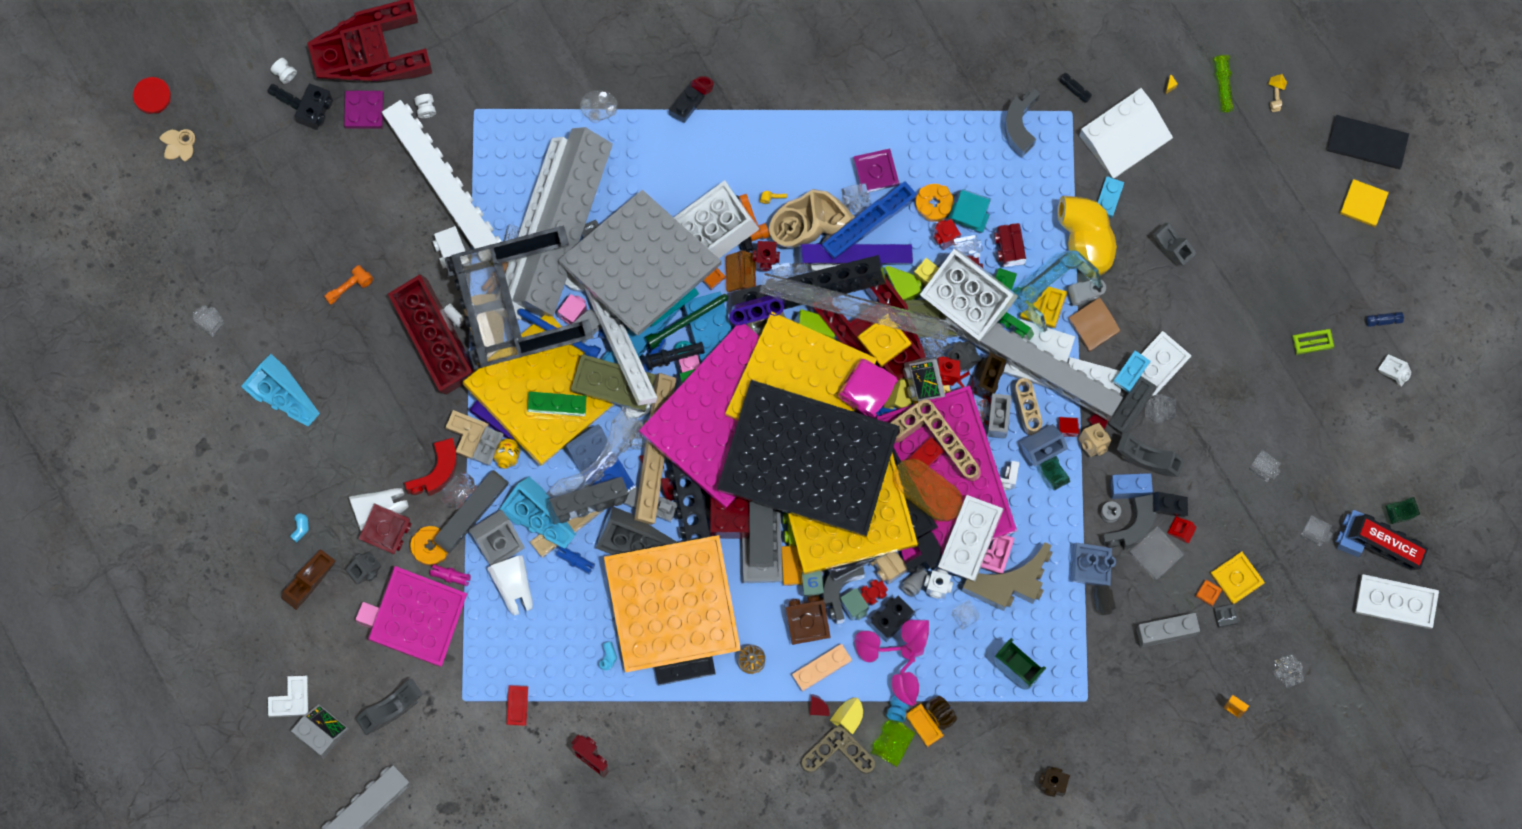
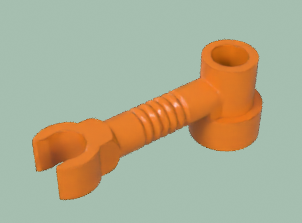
(763, 231)
(359, 276)

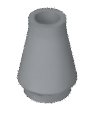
(913, 584)

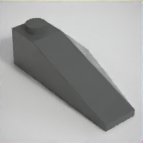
(626, 535)

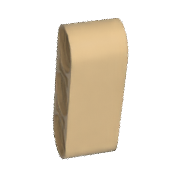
(1030, 398)

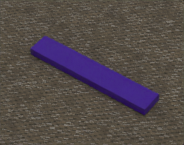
(887, 252)

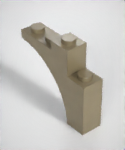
(1022, 582)

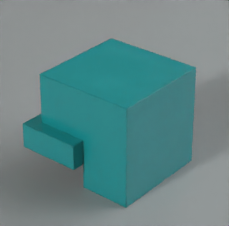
(971, 210)

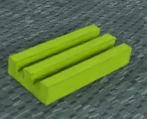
(1297, 344)

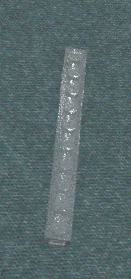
(855, 307)

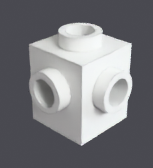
(935, 590)

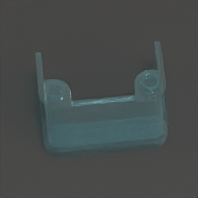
(1032, 286)

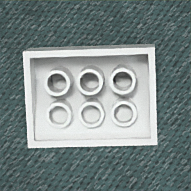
(1126, 133)
(718, 220)
(968, 294)

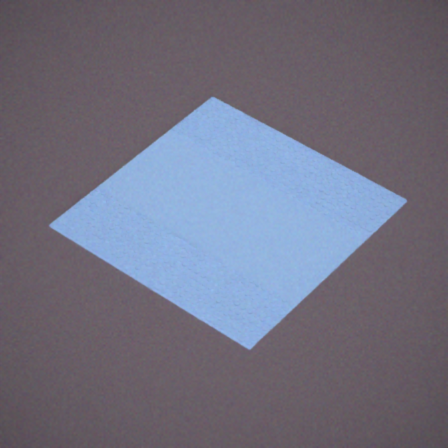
(791, 152)

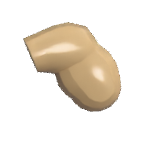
(807, 218)

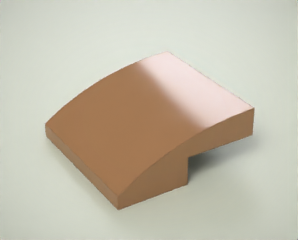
(1094, 324)

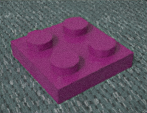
(364, 109)
(876, 170)

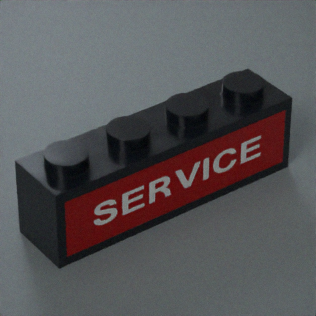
(1388, 542)

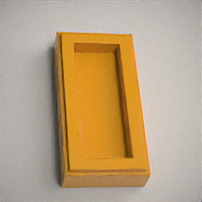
(1236, 706)
(924, 725)

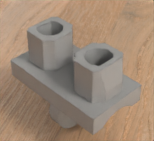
(487, 445)

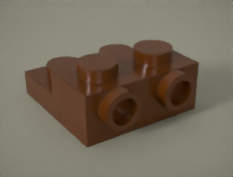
(807, 620)

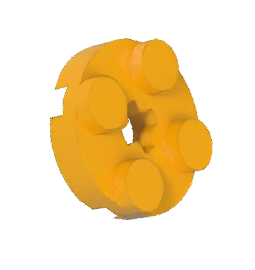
(941, 194)
(421, 553)

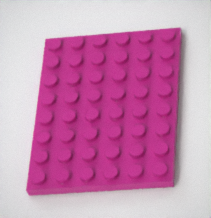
(963, 417)
(693, 421)

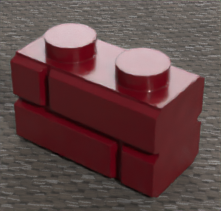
(1010, 245)

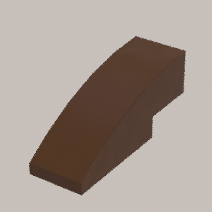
(307, 579)

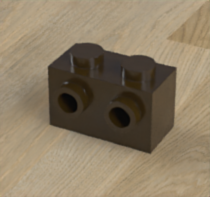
(987, 375)

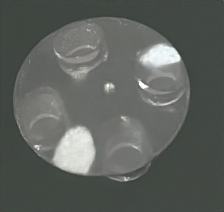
(598, 105)

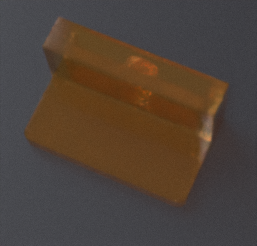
(740, 271)

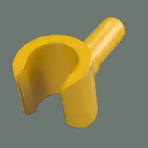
(767, 195)

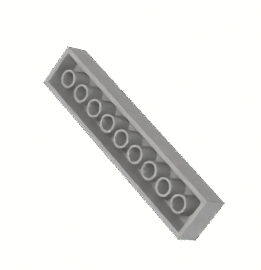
(567, 206)

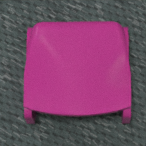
(867, 388)

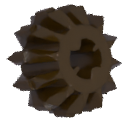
(941, 712)

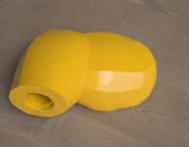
(1088, 230)

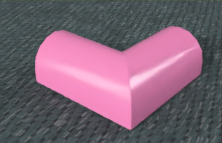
(997, 556)

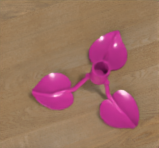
(915, 634)

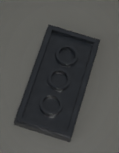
(1368, 142)

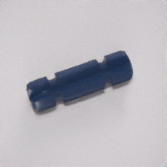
(1385, 319)

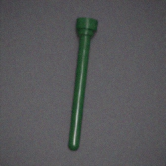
(655, 339)

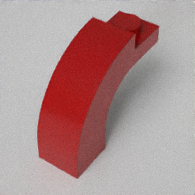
(441, 474)

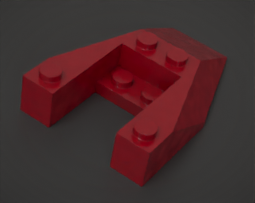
(359, 49)
(847, 332)

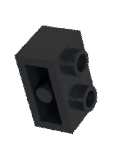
(313, 106)
(891, 618)

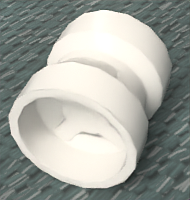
(284, 71)
(425, 106)

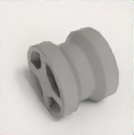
(1108, 515)

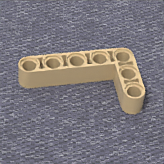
(941, 433)

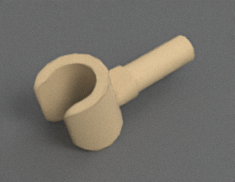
(1276, 105)

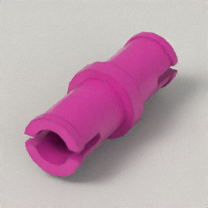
(450, 575)

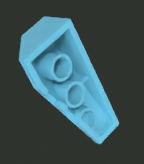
(277, 387)
(528, 507)

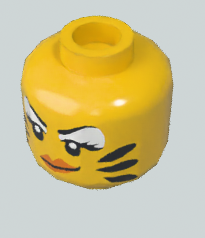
(507, 453)

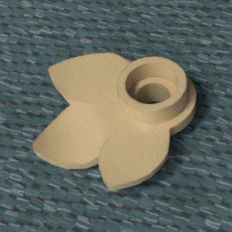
(176, 146)

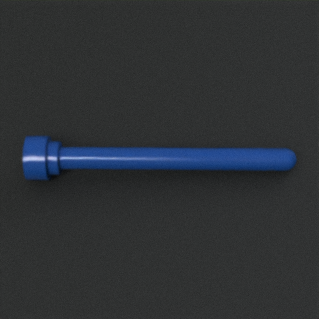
(590, 350)

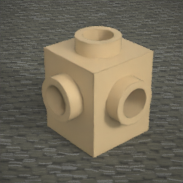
(1094, 440)

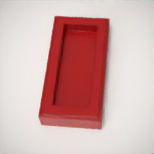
(517, 705)

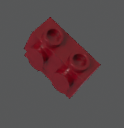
(385, 528)
(587, 752)

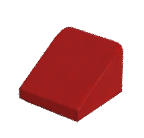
(1069, 426)
(1182, 529)

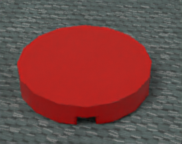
(151, 95)

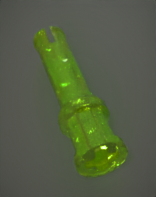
(1223, 74)

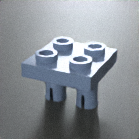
(588, 446)
(1092, 564)

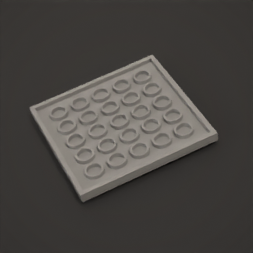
(640, 262)

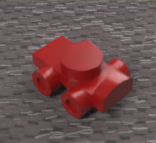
(877, 590)

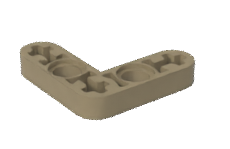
(842, 746)

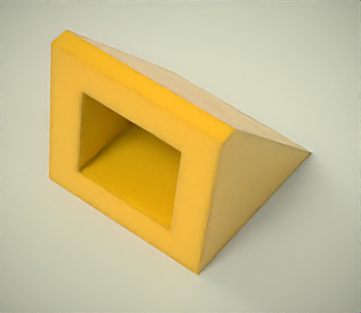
(1278, 81)
(1172, 84)

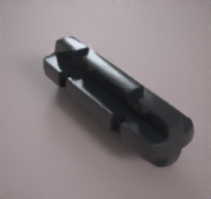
(1075, 87)
(284, 96)

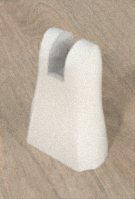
(363, 503)
(512, 582)

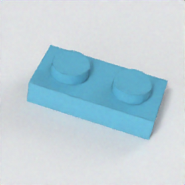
(1110, 195)
(1131, 371)

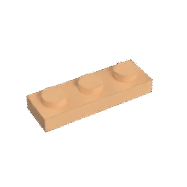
(821, 667)

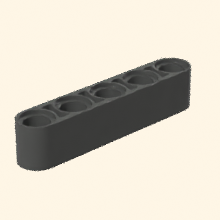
(471, 511)

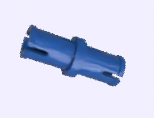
(575, 559)

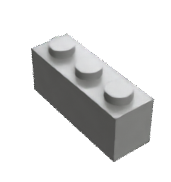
(1168, 630)

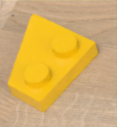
(1050, 305)

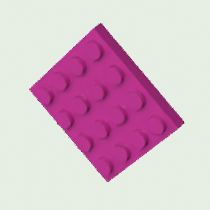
(417, 616)

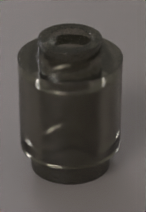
(1104, 599)

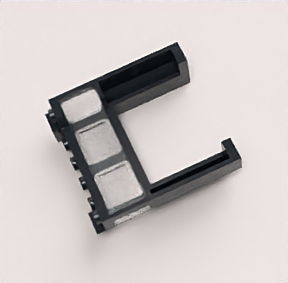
(490, 302)

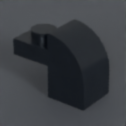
(931, 554)

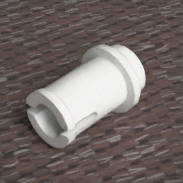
(457, 319)

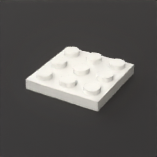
(1053, 341)

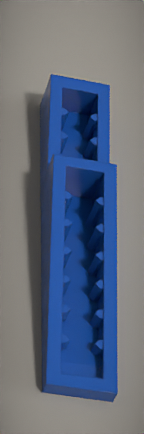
(870, 220)

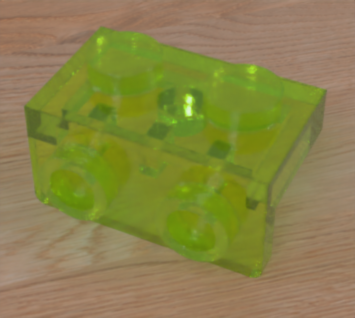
(893, 742)

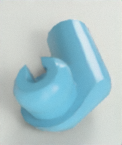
(302, 527)
(610, 657)

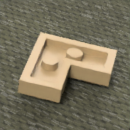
(471, 432)

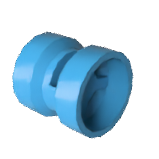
(898, 710)

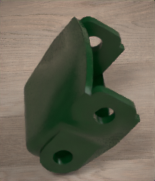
(1018, 665)

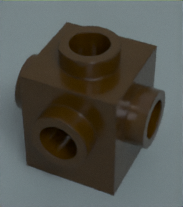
(1056, 775)

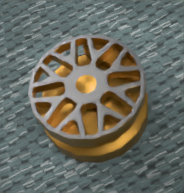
(751, 659)

